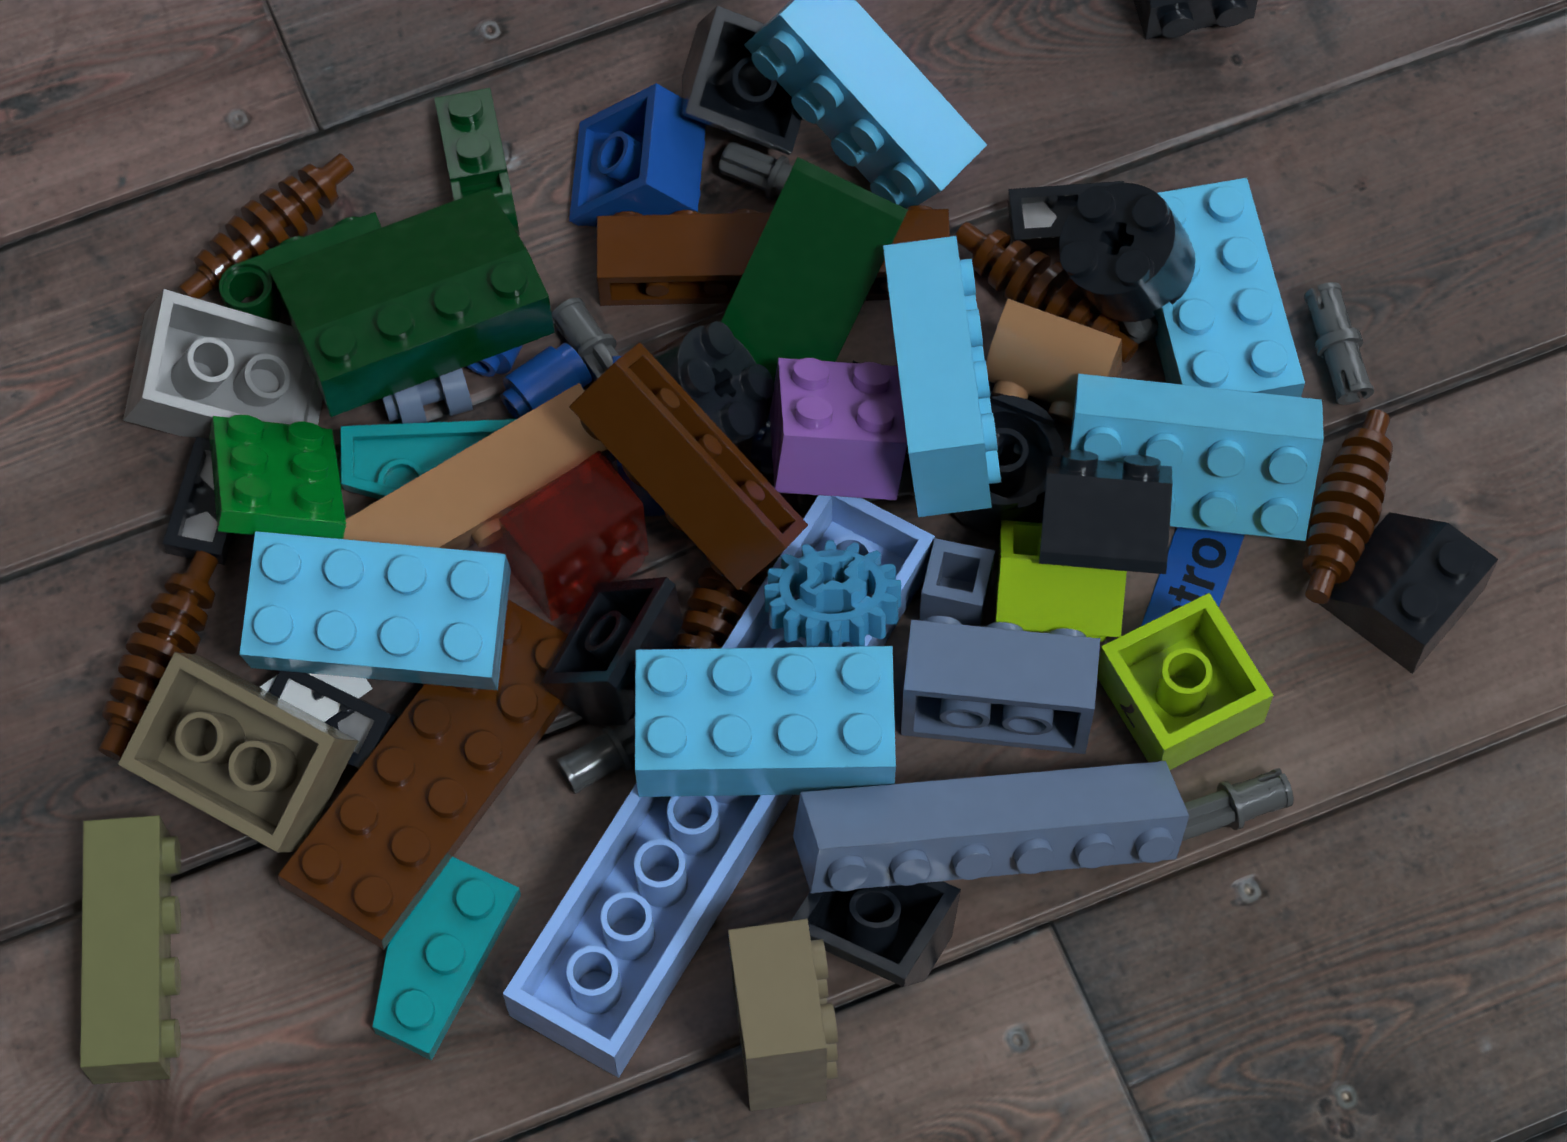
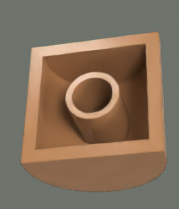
(1044, 354)

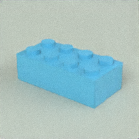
(865, 98)
(1231, 318)
(942, 376)
(1234, 455)
(375, 610)
(763, 720)

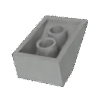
(216, 362)

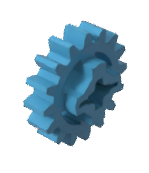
(832, 596)

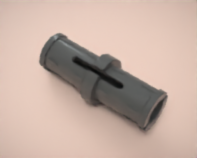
(1338, 343)

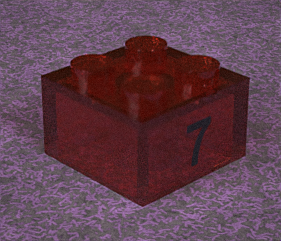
(575, 535)

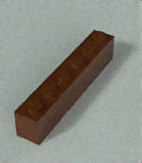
(704, 255)

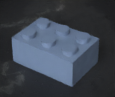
(1000, 685)

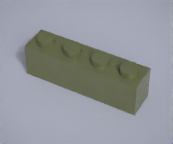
(128, 950)

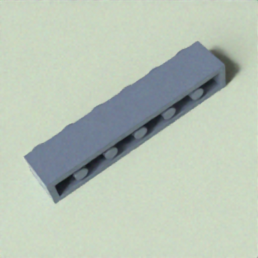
(988, 826)

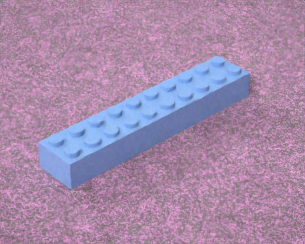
(676, 859)

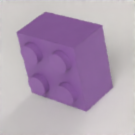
(837, 429)

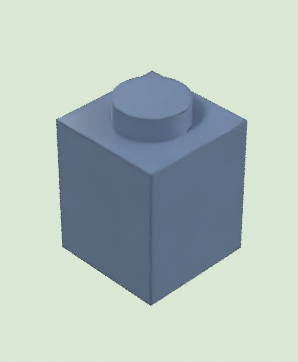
(957, 582)

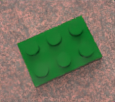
(275, 478)

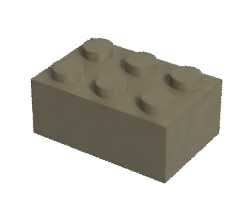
(237, 752)
(783, 1014)

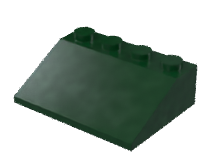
(413, 301)

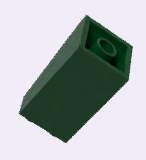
(811, 268)

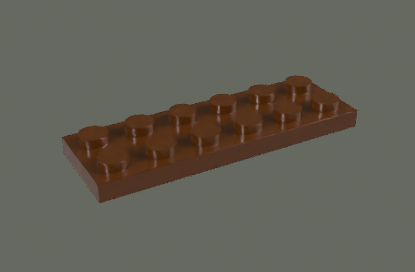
(426, 788)

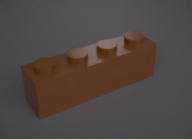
(688, 466)

